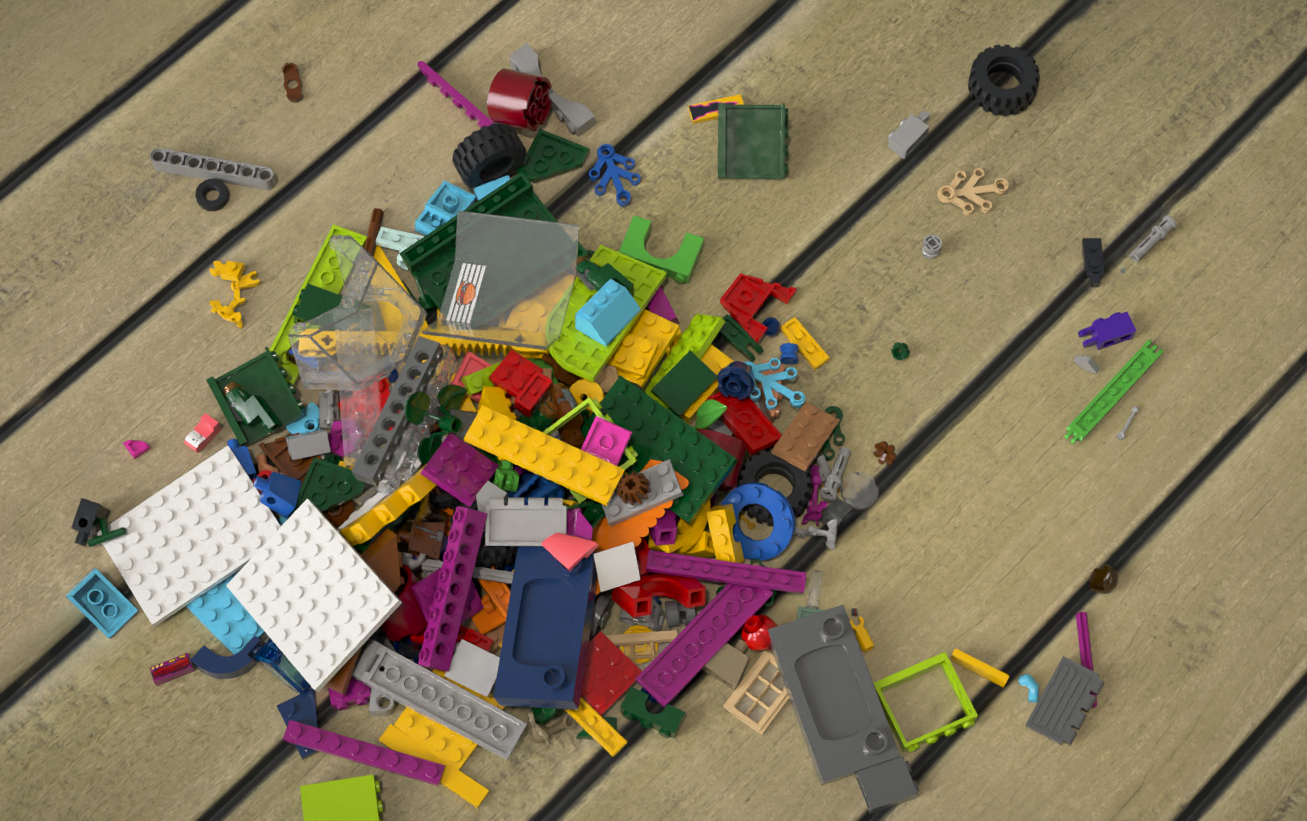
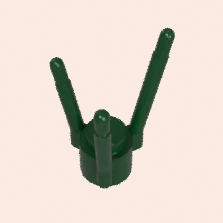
(424, 300)
(593, 512)

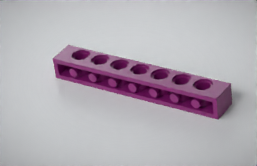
(456, 598)

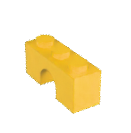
(721, 522)

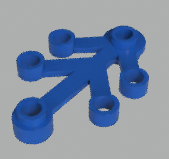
(614, 173)

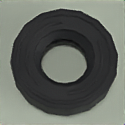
(212, 184)

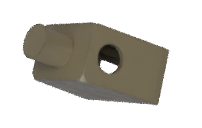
(728, 664)

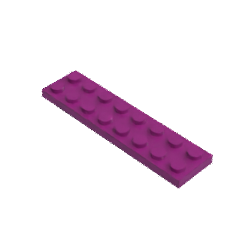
(701, 640)

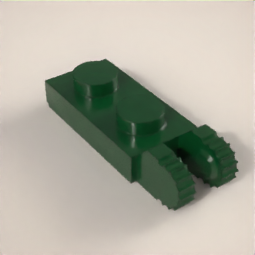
(739, 338)

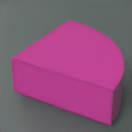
(136, 448)

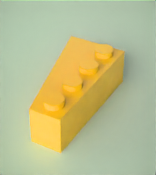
(716, 362)

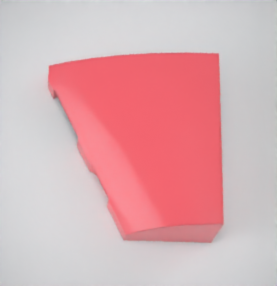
(569, 549)

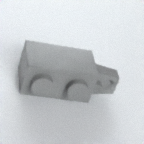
(909, 134)

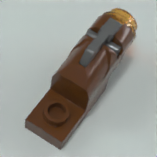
(564, 400)

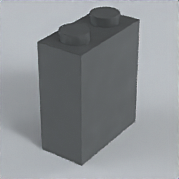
(887, 784)

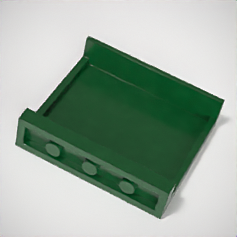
(752, 141)
(261, 378)

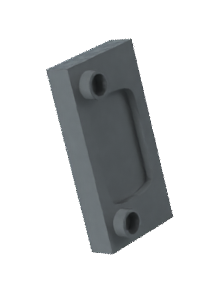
(832, 694)

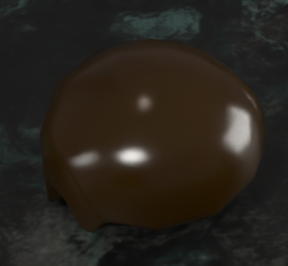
(1104, 579)

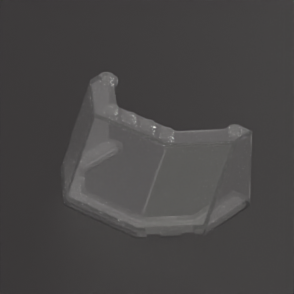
(365, 333)

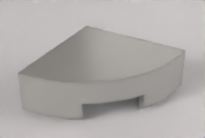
(1086, 363)

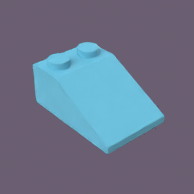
(101, 603)

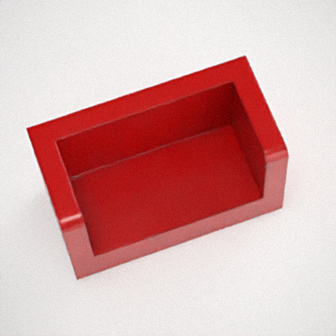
(532, 393)

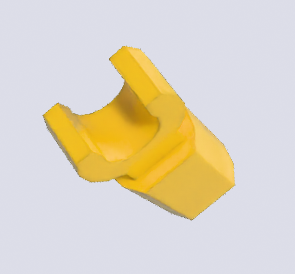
(862, 636)

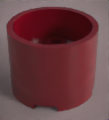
(519, 99)
(735, 448)
(408, 616)

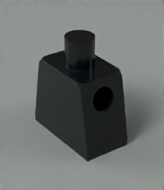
(87, 520)

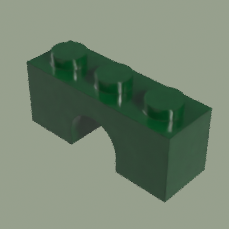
(666, 722)

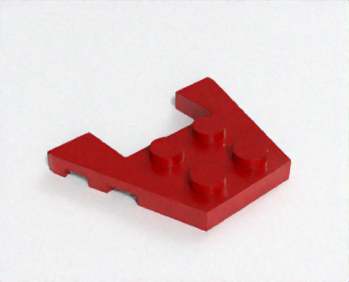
(746, 298)

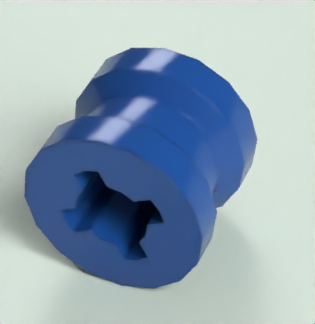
(789, 353)

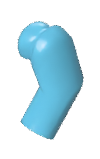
(1028, 681)

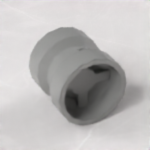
(928, 249)

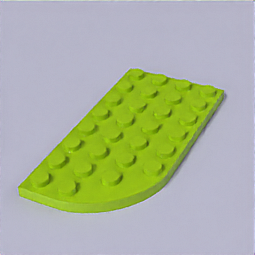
(578, 351)

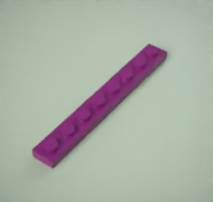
(726, 572)
(364, 753)

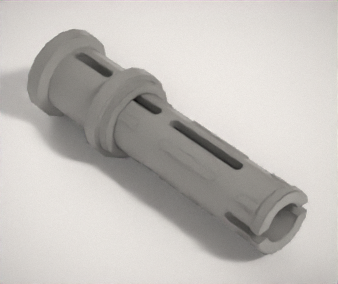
(1159, 232)
(833, 480)

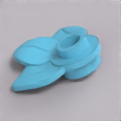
(311, 418)

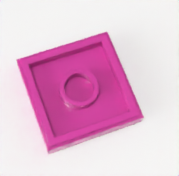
(606, 440)

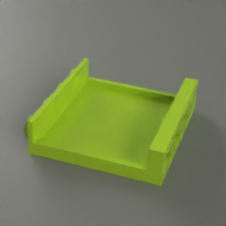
(342, 800)

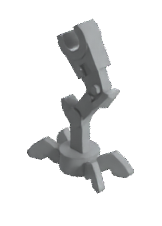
(830, 534)

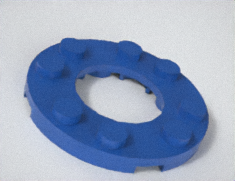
(782, 516)

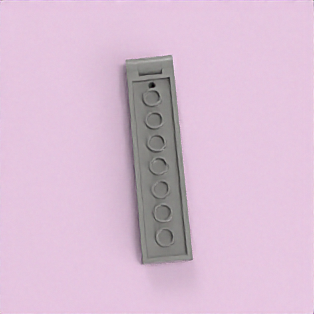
(438, 699)

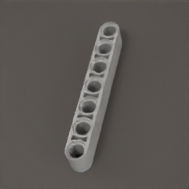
(206, 163)

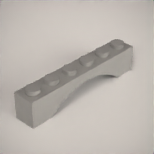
(575, 115)

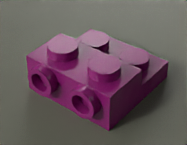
(356, 693)

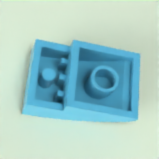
(442, 207)

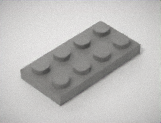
(663, 487)

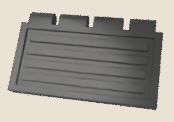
(1063, 700)

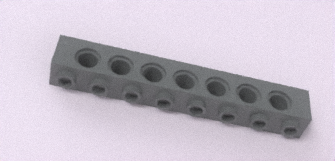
(380, 434)

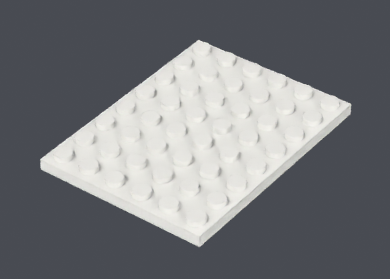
(191, 535)
(313, 595)

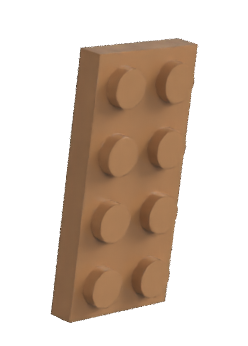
(805, 436)

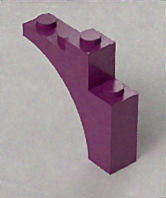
(665, 529)

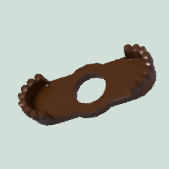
(290, 73)

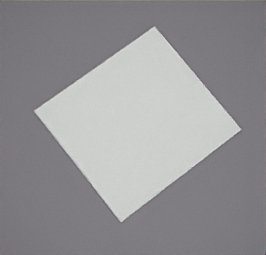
(616, 566)

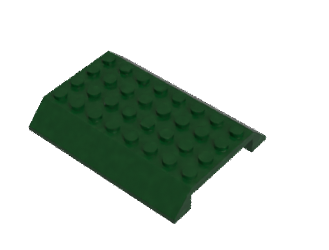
(434, 254)

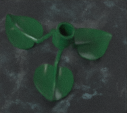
(415, 409)

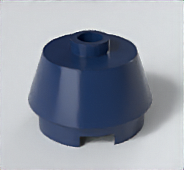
(736, 380)

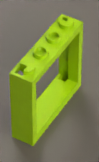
(595, 406)
(940, 660)

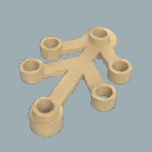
(970, 191)

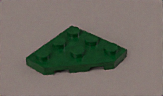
(552, 156)
(329, 486)

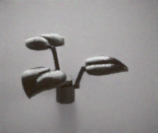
(431, 514)

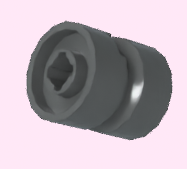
(673, 614)

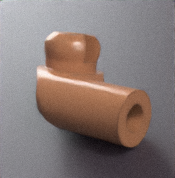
(262, 464)

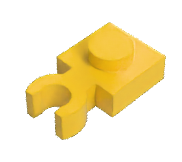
(228, 271)

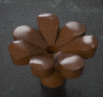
(885, 452)

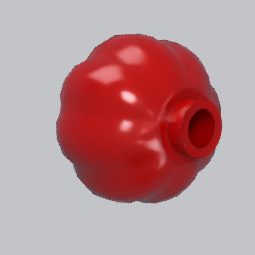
(756, 633)

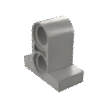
(654, 620)

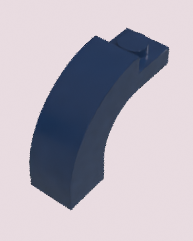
(230, 666)

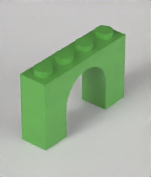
(678, 267)

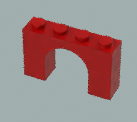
(637, 595)

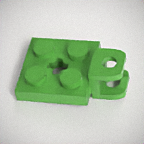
(505, 477)

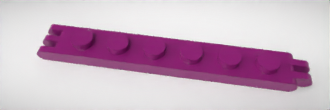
(458, 99)

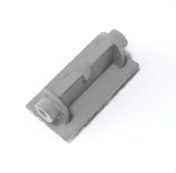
(328, 408)

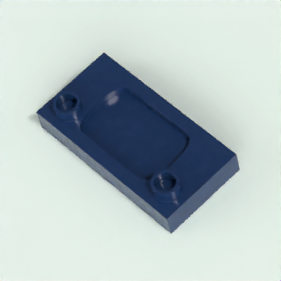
(546, 631)

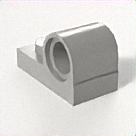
(375, 702)

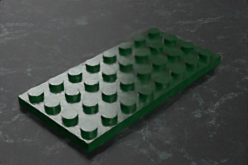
(665, 436)

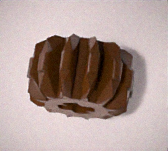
(633, 488)

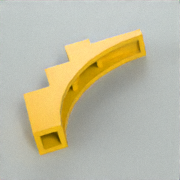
(388, 509)

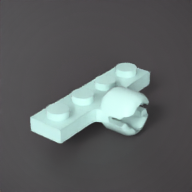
(396, 240)

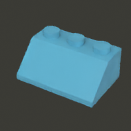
(607, 313)

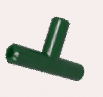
(106, 534)

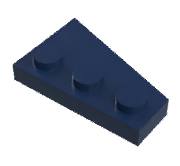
(301, 710)

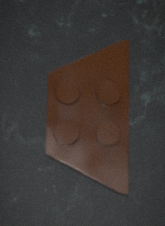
(279, 455)

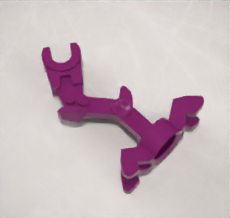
(814, 511)

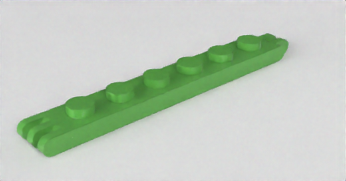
(1113, 392)

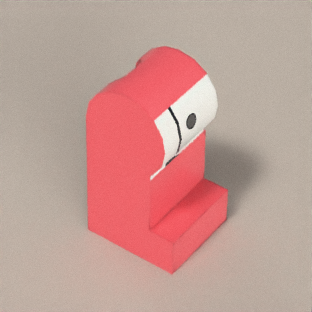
(202, 433)

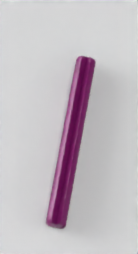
(1084, 644)

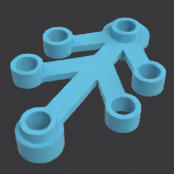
(770, 382)

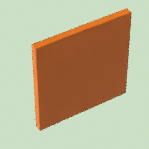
(488, 617)

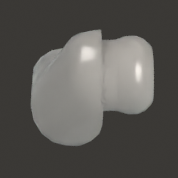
(824, 467)

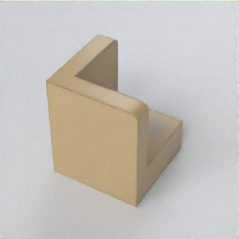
(607, 377)

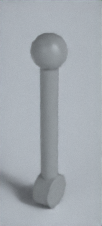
(1120, 436)

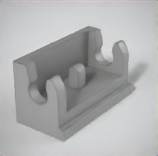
(308, 444)

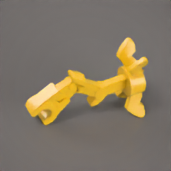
(227, 312)

